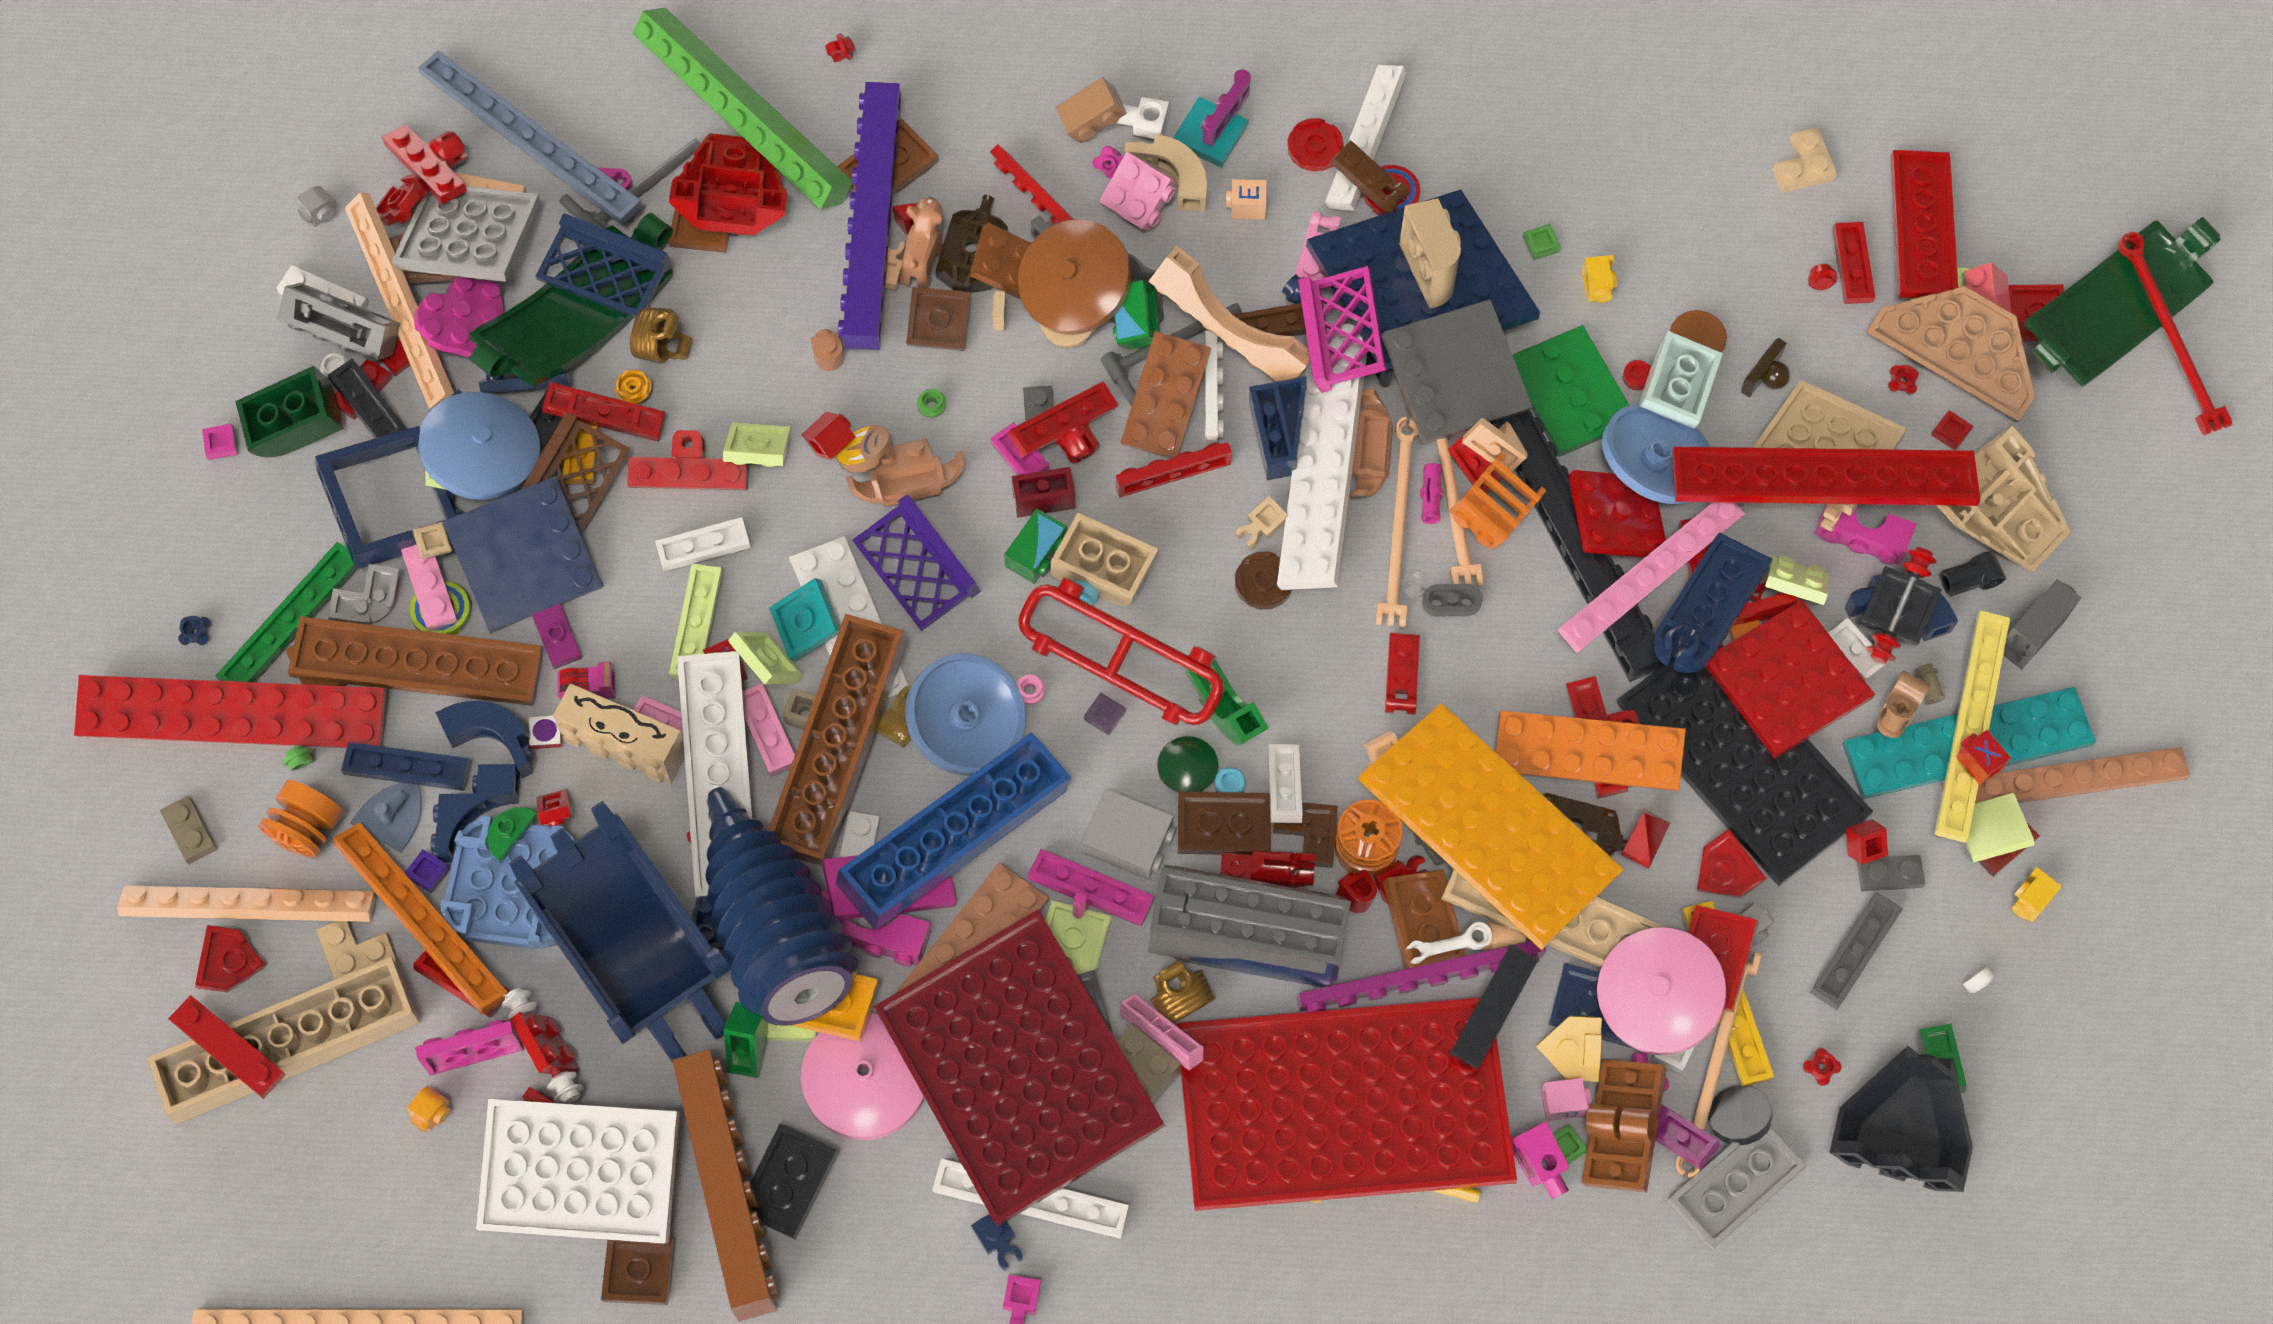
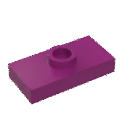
(556, 636)

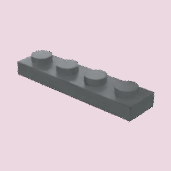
(1856, 950)

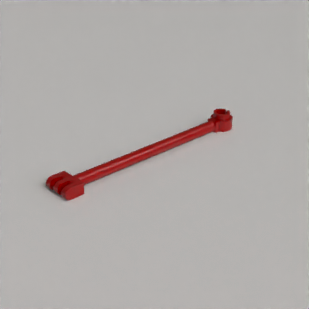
(2211, 417)

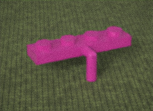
(1090, 888)

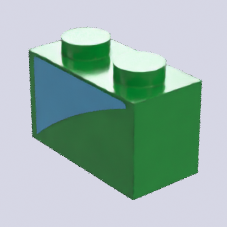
(1137, 317)
(1035, 546)

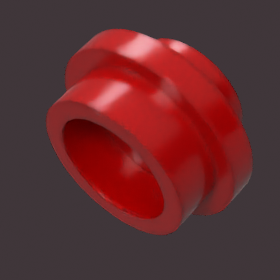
(1822, 277)

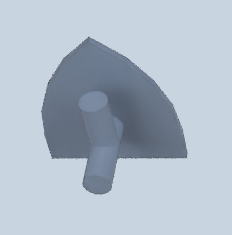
(392, 815)

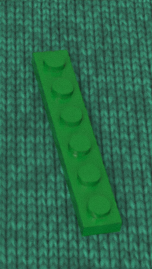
(282, 624)

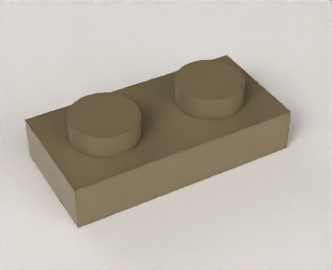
(188, 830)

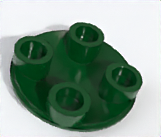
(1187, 764)

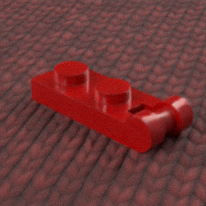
(1402, 672)

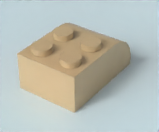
(1431, 249)
(1104, 559)

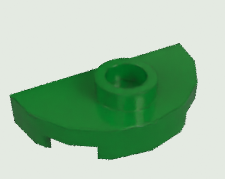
(508, 830)

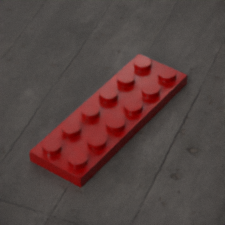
(1923, 223)

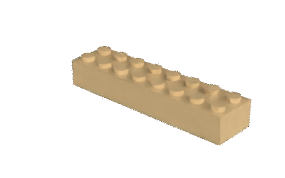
(291, 1035)

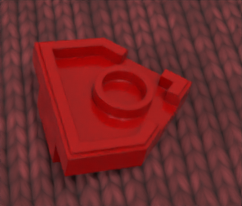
(1728, 868)
(226, 960)

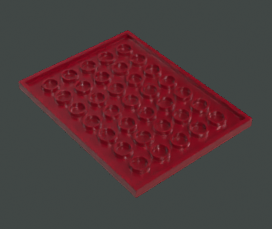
(1018, 1067)

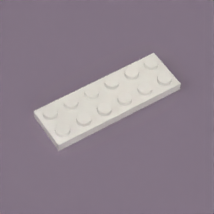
(844, 586)

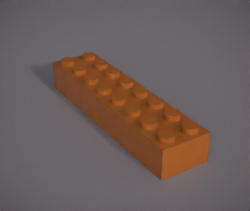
(837, 737)
(723, 1182)

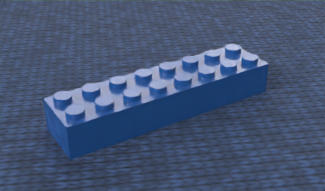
(952, 831)

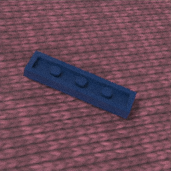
(406, 766)

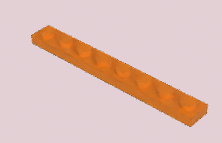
(420, 918)

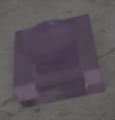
(1104, 713)

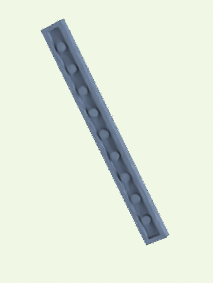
(530, 137)

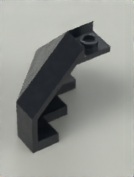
(1908, 1123)

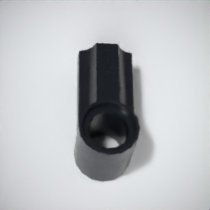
(1980, 571)

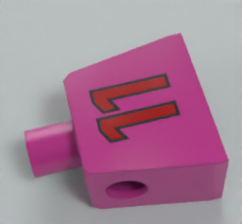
(1540, 1145)

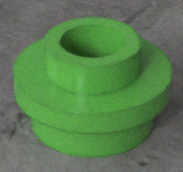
(931, 395)
(297, 757)

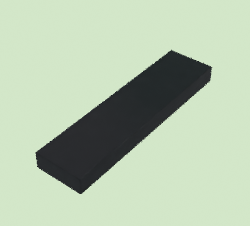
(1494, 1007)

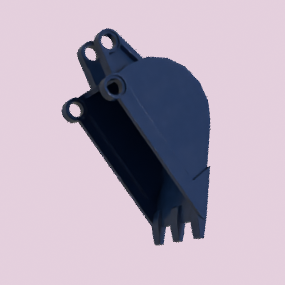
(623, 930)

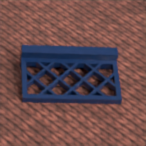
(608, 243)

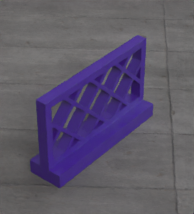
(930, 542)

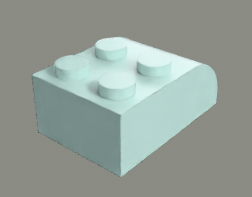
(1680, 380)

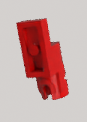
(1271, 867)

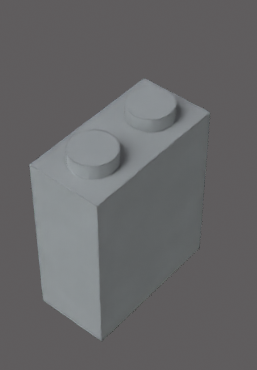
(1128, 834)

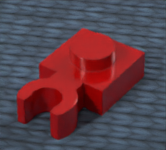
(1397, 869)

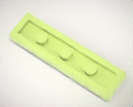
(696, 613)

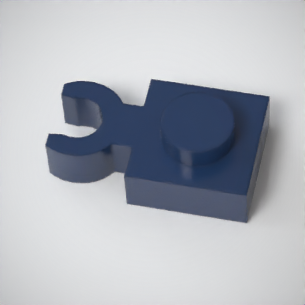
(996, 1239)

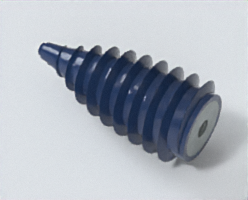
(772, 921)

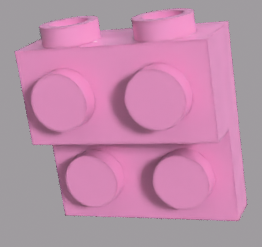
(1138, 192)

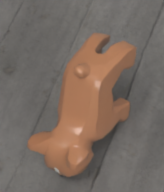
(922, 243)

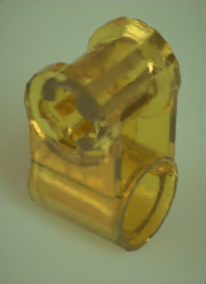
(893, 722)

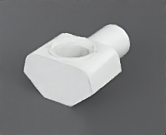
(1140, 116)

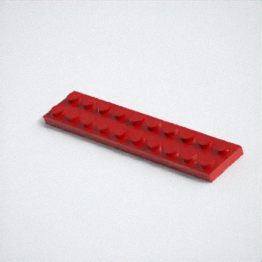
(1825, 476)
(228, 712)

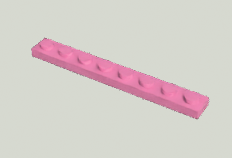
(1649, 574)

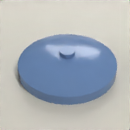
(478, 445)
(1641, 447)
(964, 712)

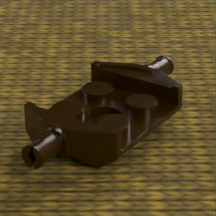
(956, 262)
(1597, 822)

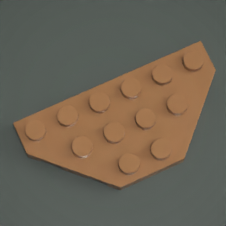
(1964, 343)

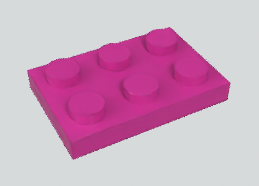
(468, 1047)

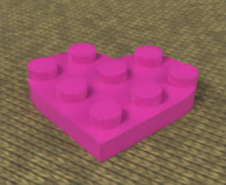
(452, 316)

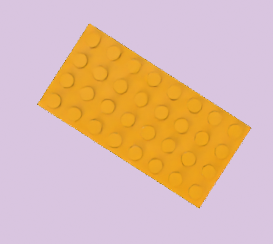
(1491, 825)

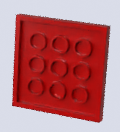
(1789, 679)

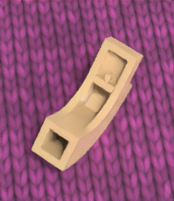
(1178, 162)

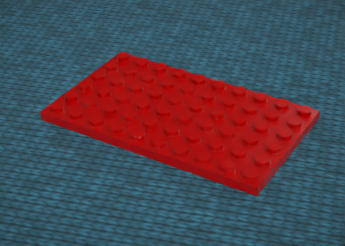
(1342, 1106)

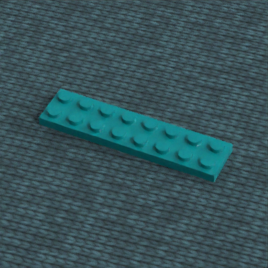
(1921, 755)

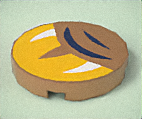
(865, 449)

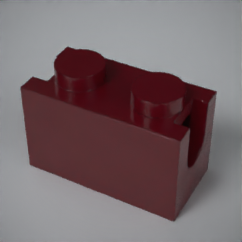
(1043, 490)

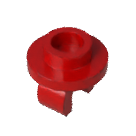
(841, 48)

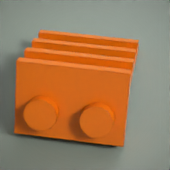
(1486, 517)

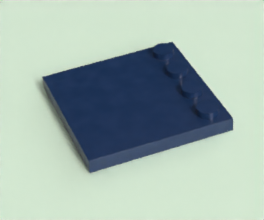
(522, 554)

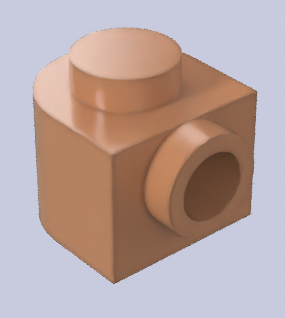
(827, 350)

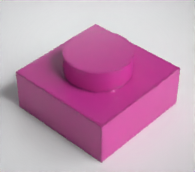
(219, 441)

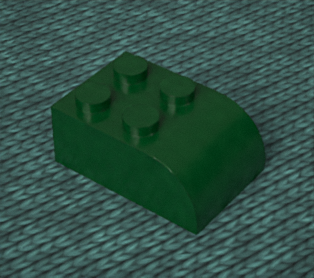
(289, 414)

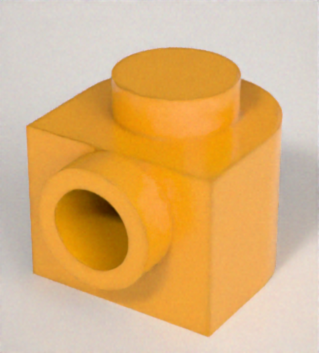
(428, 1109)

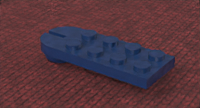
(1709, 604)

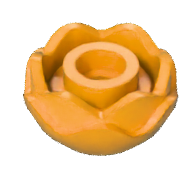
(630, 379)

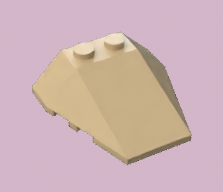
(2014, 506)

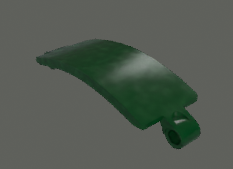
(2109, 308)
(559, 328)

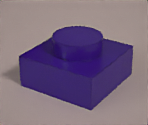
(427, 871)

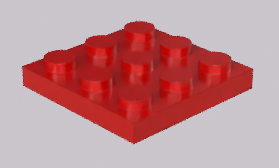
(1614, 516)

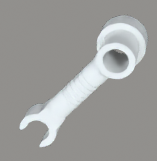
(1478, 930)

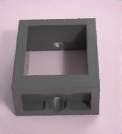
(2040, 623)

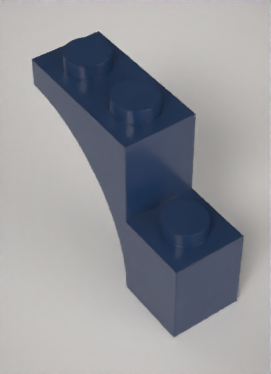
(492, 788)

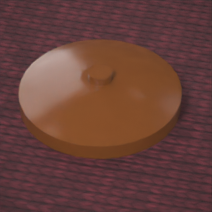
(1074, 276)

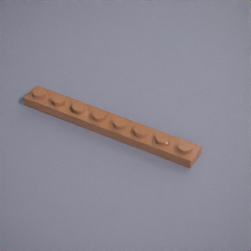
(2087, 776)

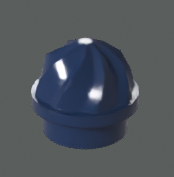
(1292, 290)

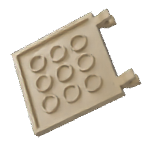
(1826, 421)

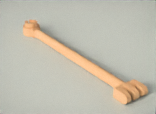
(1464, 569)
(1391, 606)
(1716, 1064)

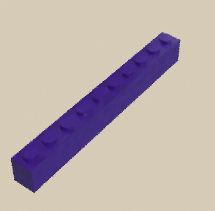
(871, 216)

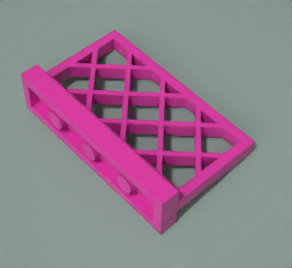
(1319, 338)

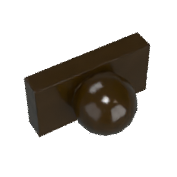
(1769, 370)

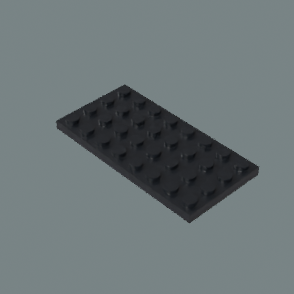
(1777, 807)

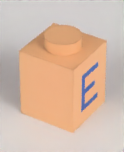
(1247, 199)

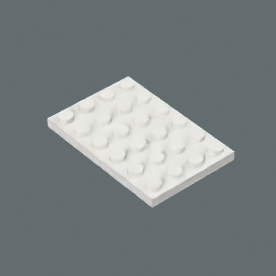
(578, 1171)

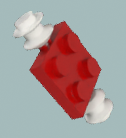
(544, 1045)

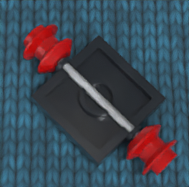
(1901, 605)

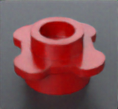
(1908, 373)
(1831, 1065)

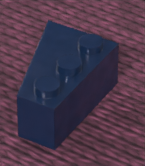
(1278, 421)

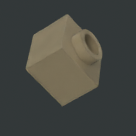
(797, 703)

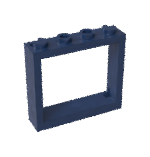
(388, 547)

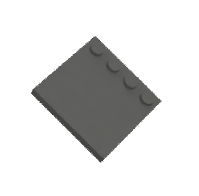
(1456, 371)

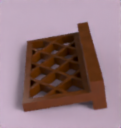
(557, 450)

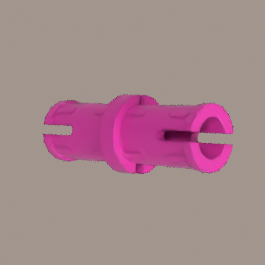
(1431, 493)

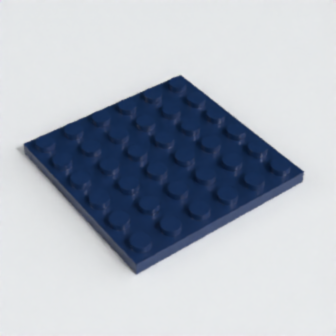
(1374, 243)

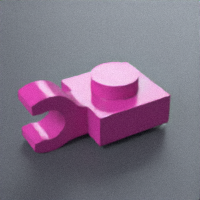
(1021, 1297)

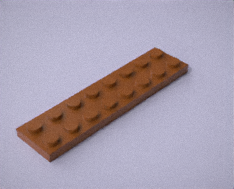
(415, 661)

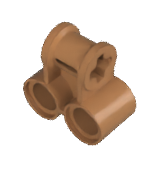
(1901, 704)

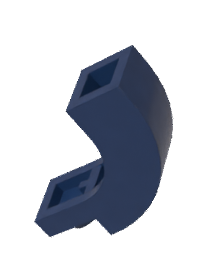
(1940, 623)
(487, 720)

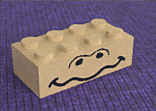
(620, 734)

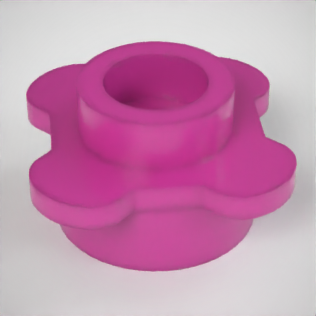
(1111, 154)

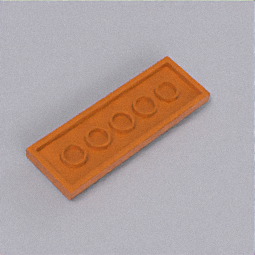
(1592, 750)

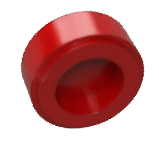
(1636, 374)

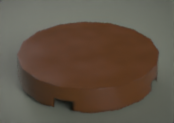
(1257, 581)

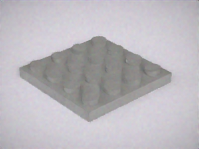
(469, 235)

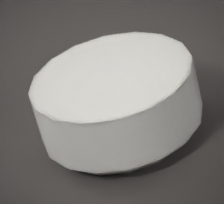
(1978, 980)

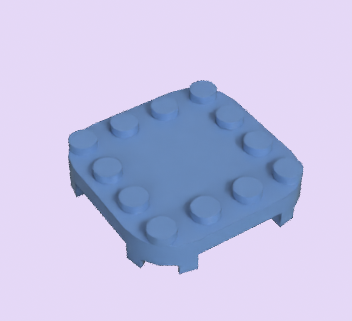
(481, 892)

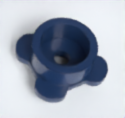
(189, 623)

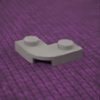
(373, 603)

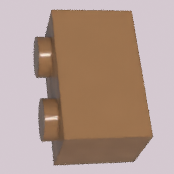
(1091, 110)

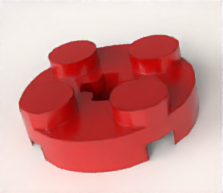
(398, 202)

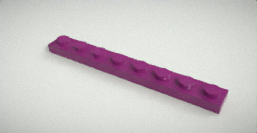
(1408, 979)

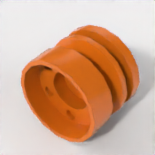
(298, 824)
(1370, 853)

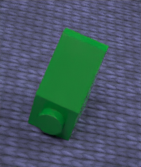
(744, 1041)

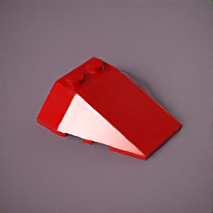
(729, 187)

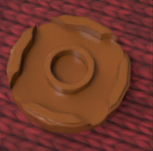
(1701, 328)

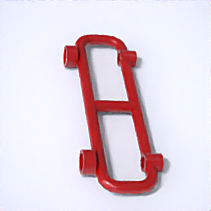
(1198, 661)

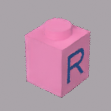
(1565, 1099)

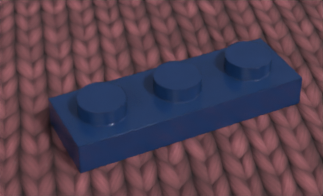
(513, 383)

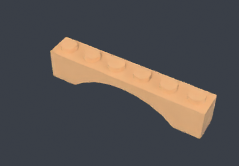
(1184, 283)

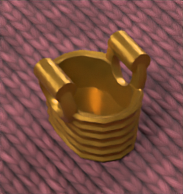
(653, 331)
(1178, 1004)

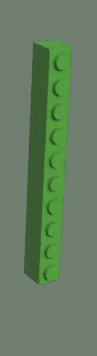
(742, 108)

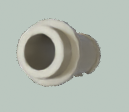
(1928, 674)

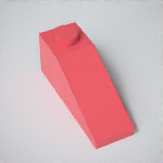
(1989, 283)

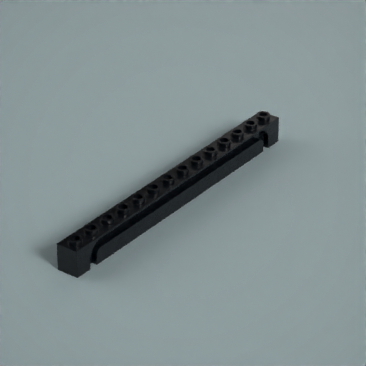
(1593, 573)

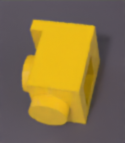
(1599, 278)
(2035, 895)

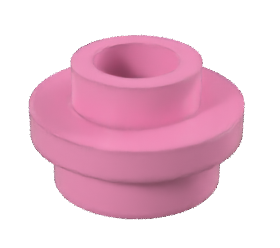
(1034, 682)

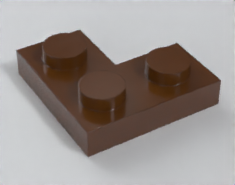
(1318, 830)

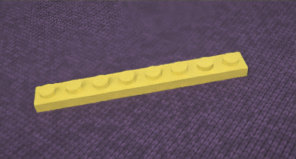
(1973, 717)

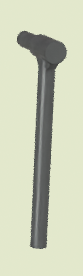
(638, 189)
(1119, 366)

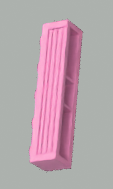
(1162, 1031)

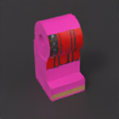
(596, 680)

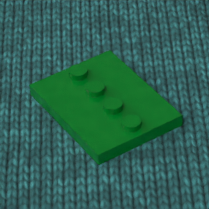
(1570, 389)

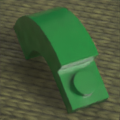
(1232, 716)

